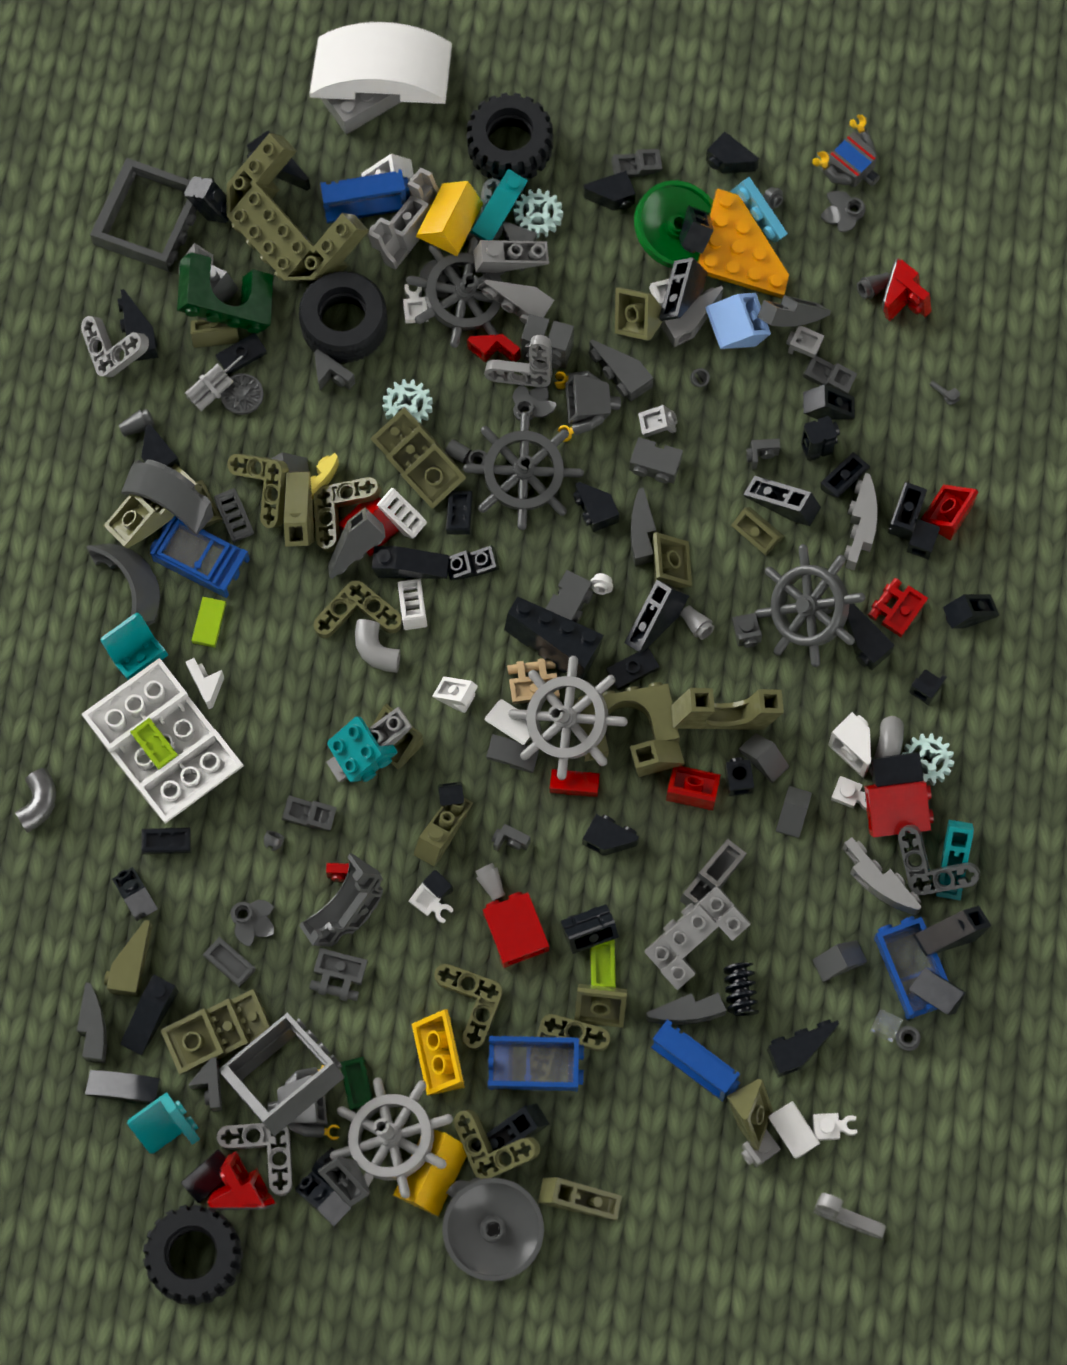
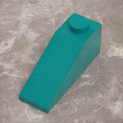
(499, 206)
(955, 851)

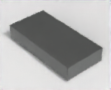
(229, 962)

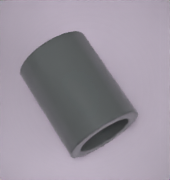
(457, 451)

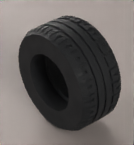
(337, 289)

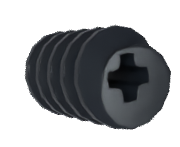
(739, 989)

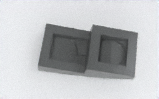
(638, 164)
(832, 375)
(508, 752)
(309, 814)

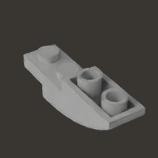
(864, 520)
(385, 731)
(887, 886)

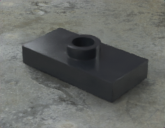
(249, 347)
(459, 513)
(633, 668)
(166, 841)

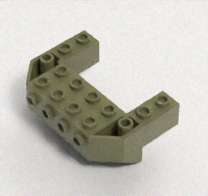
(271, 230)

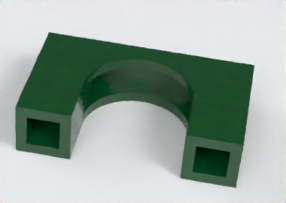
(198, 299)

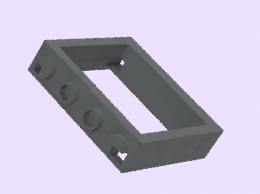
(114, 202)
(265, 1046)

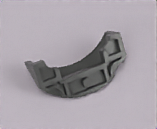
(170, 491)
(138, 572)
(349, 906)

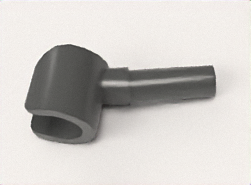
(950, 397)

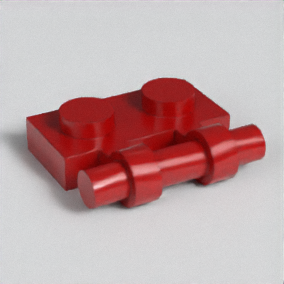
(903, 612)

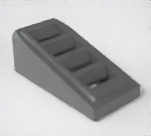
(224, 498)

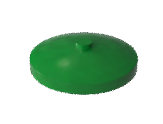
(661, 218)

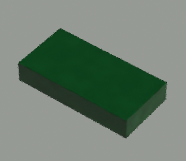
(356, 1083)

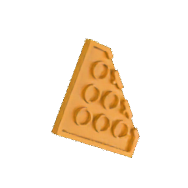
(740, 249)

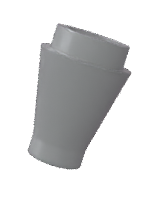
(697, 622)
(490, 880)

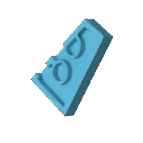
(760, 210)

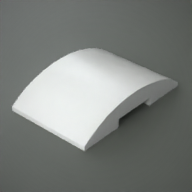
(382, 61)
(202, 756)

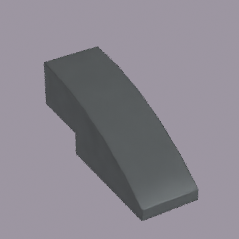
(792, 312)
(641, 530)
(714, 873)
(687, 1011)
(93, 1026)

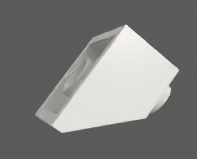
(852, 743)

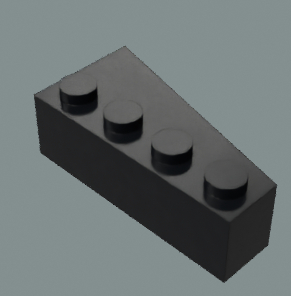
(553, 636)

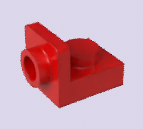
(337, 871)

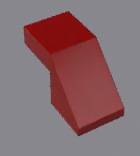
(487, 345)

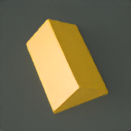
(451, 216)
(438, 1053)
(430, 1184)

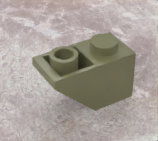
(656, 756)

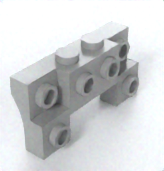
(398, 236)
(690, 930)

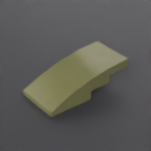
(418, 457)
(140, 517)
(215, 1031)

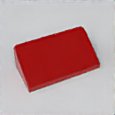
(575, 783)

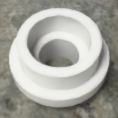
(602, 584)

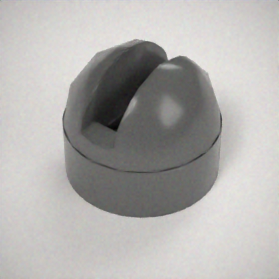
(703, 376)
(273, 839)

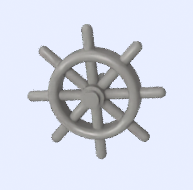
(567, 717)
(392, 1136)

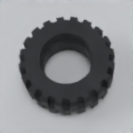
(509, 112)
(168, 1231)

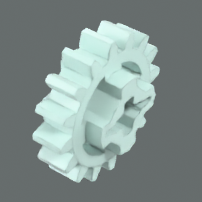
(535, 205)
(408, 394)
(937, 756)

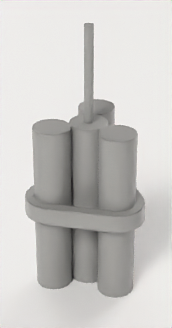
(210, 386)

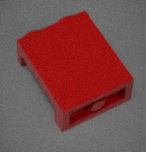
(897, 806)
(515, 929)

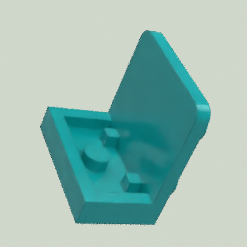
(132, 646)
(359, 751)
(162, 1123)

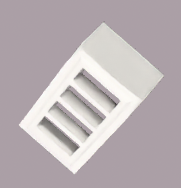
(414, 521)
(413, 618)

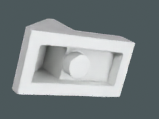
(208, 686)
(456, 693)

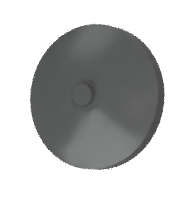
(493, 1229)

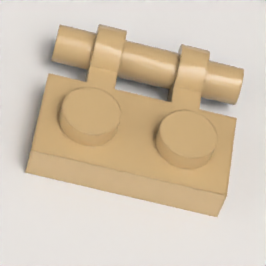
(522, 687)

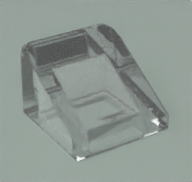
(886, 1025)

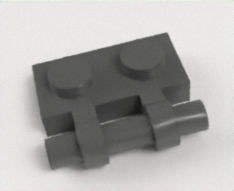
(340, 967)

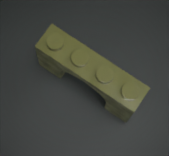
(652, 701)
(698, 711)

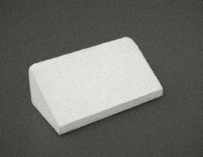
(514, 728)
(794, 1130)

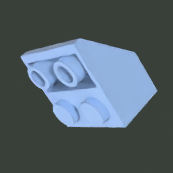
(737, 322)

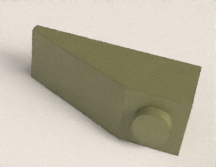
(128, 967)
(579, 1198)

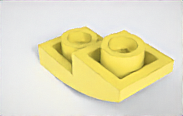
(326, 470)

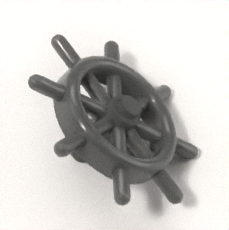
(463, 293)
(523, 470)
(810, 605)

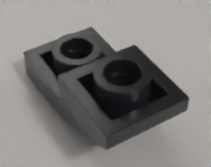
(472, 564)

